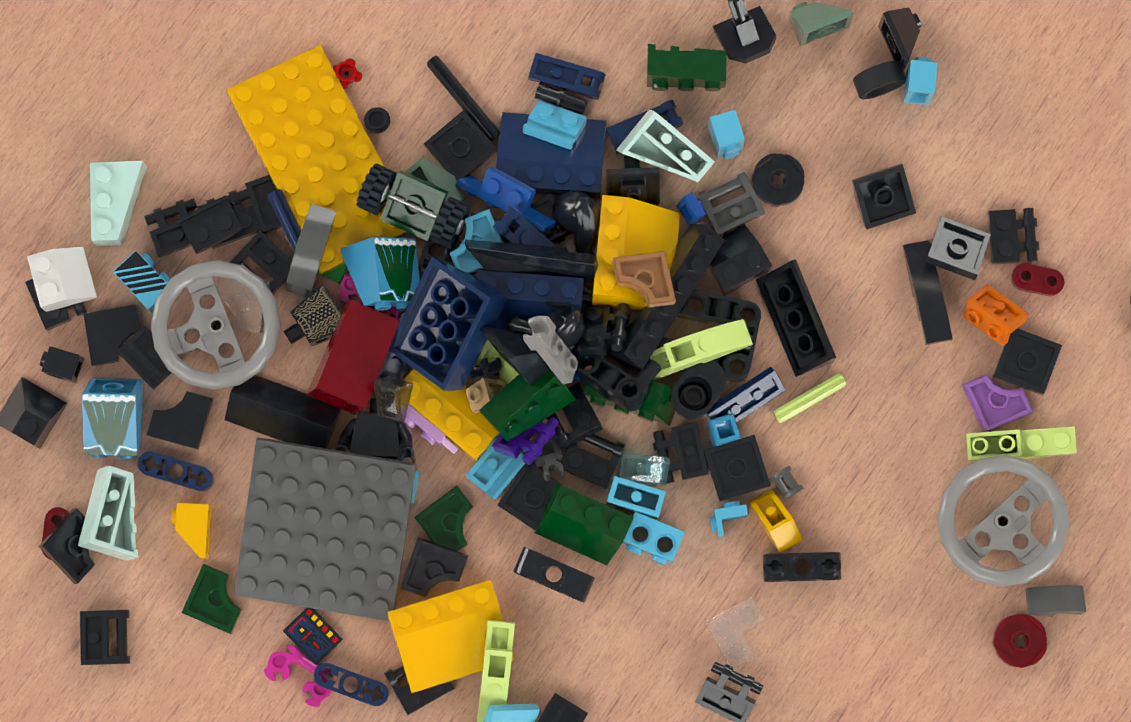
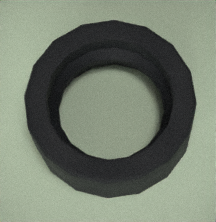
(879, 80)

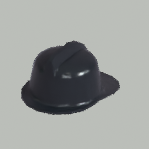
(698, 389)

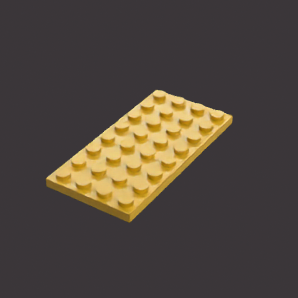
(312, 146)

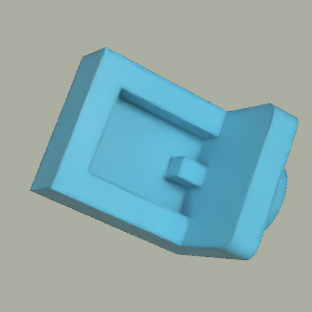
(731, 511)

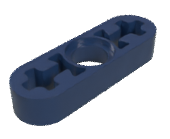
(192, 484)
(367, 698)

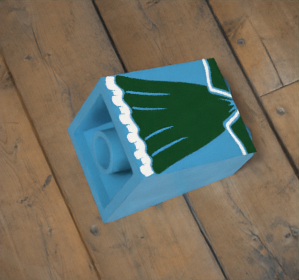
(383, 271)
(112, 417)

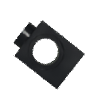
(61, 364)

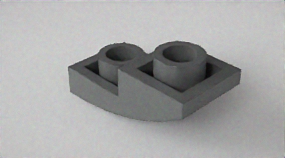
(1055, 599)

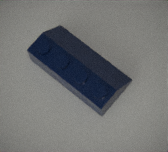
(530, 292)

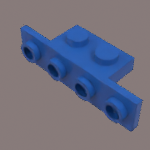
(503, 191)

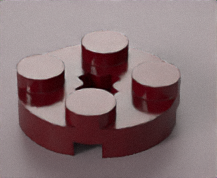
(1035, 639)

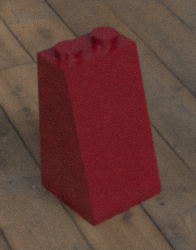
(354, 357)

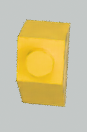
(776, 521)
(194, 526)

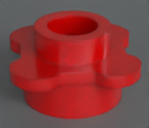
(354, 75)

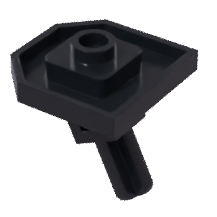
(746, 34)
(634, 182)

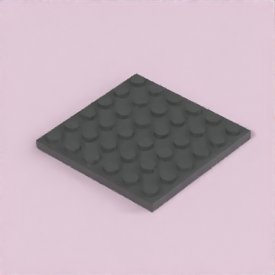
(324, 529)

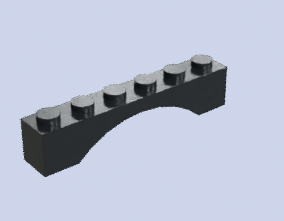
(690, 262)

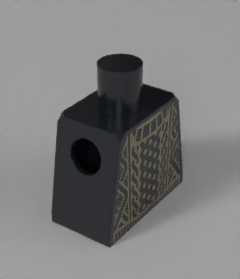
(315, 318)

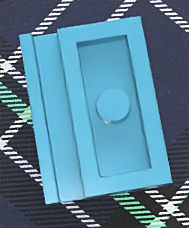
(554, 125)
(494, 471)

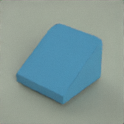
(723, 430)

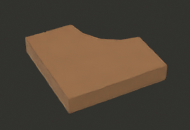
(646, 275)

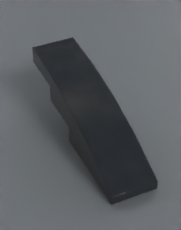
(927, 293)

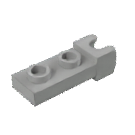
(551, 348)

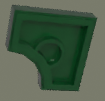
(445, 519)
(211, 602)

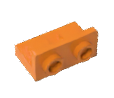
(994, 314)

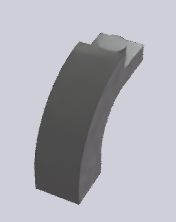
(310, 250)

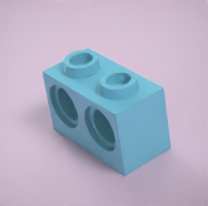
(920, 81)
(656, 531)

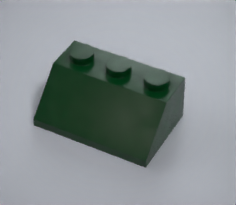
(583, 524)

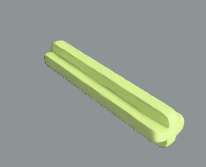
(809, 398)

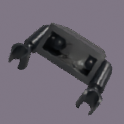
(376, 436)

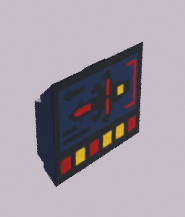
(312, 635)

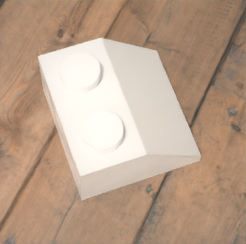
(61, 277)

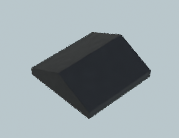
(883, 196)

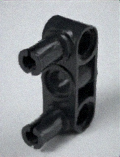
(614, 383)
(823, 567)
(572, 582)

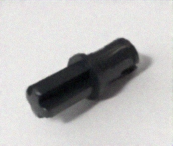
(561, 98)

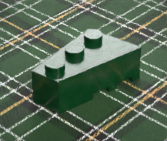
(686, 69)
(523, 406)
(655, 407)

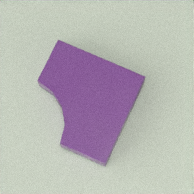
(994, 404)

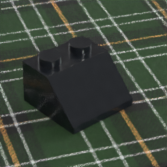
(738, 260)

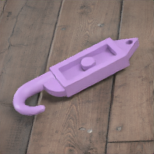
(430, 432)

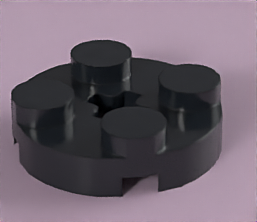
(776, 194)

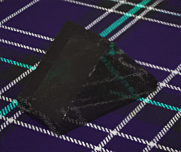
(392, 398)

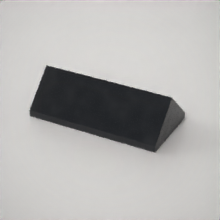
(796, 319)
(281, 413)

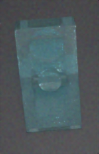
(644, 469)

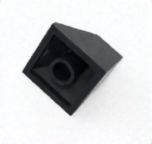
(900, 33)
(517, 353)
(31, 412)

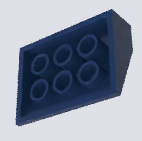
(550, 166)
(444, 322)

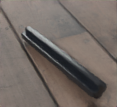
(463, 98)

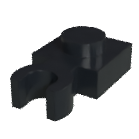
(485, 370)

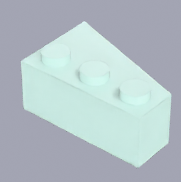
(665, 147)
(113, 197)
(110, 515)

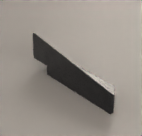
(532, 259)

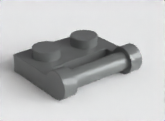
(735, 211)

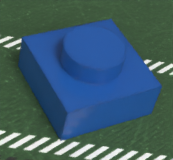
(691, 209)

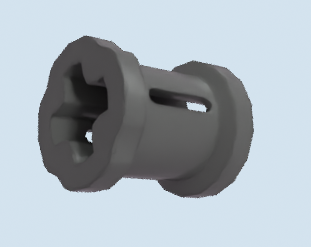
(779, 481)

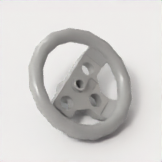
(172, 342)
(1035, 556)

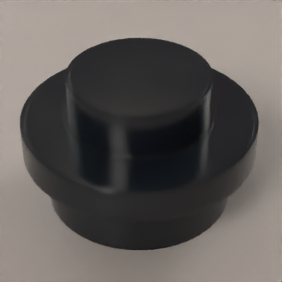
(377, 120)

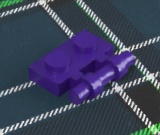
(521, 442)

